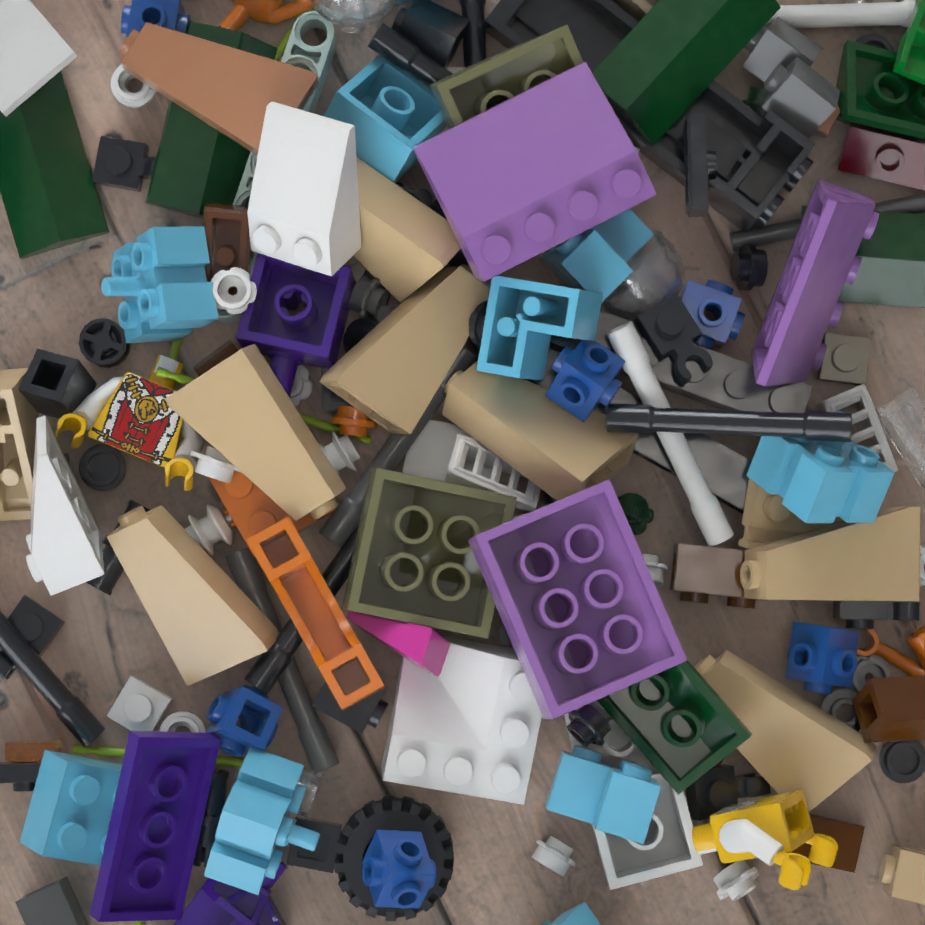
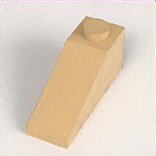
(16, 447)

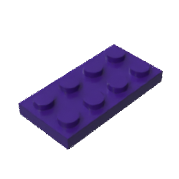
(154, 826)

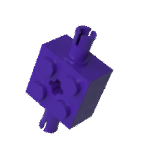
(302, 339)

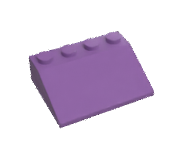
(534, 172)
(811, 284)
(577, 600)

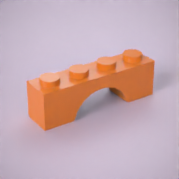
(315, 613)

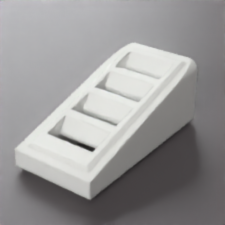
(868, 414)
(471, 451)

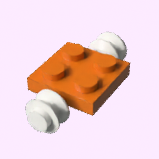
(254, 510)

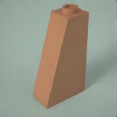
(215, 80)

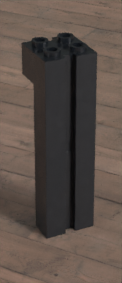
(751, 151)

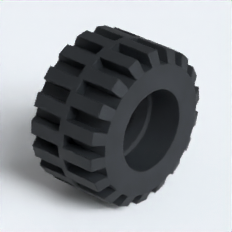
(391, 814)

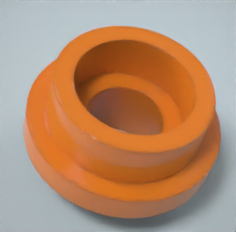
(352, 421)

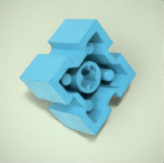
(162, 284)
(822, 478)
(259, 821)

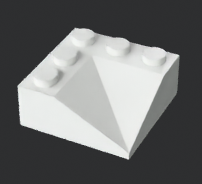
(467, 727)

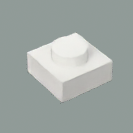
(139, 706)

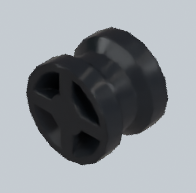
(96, 339)

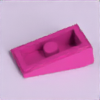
(414, 642)

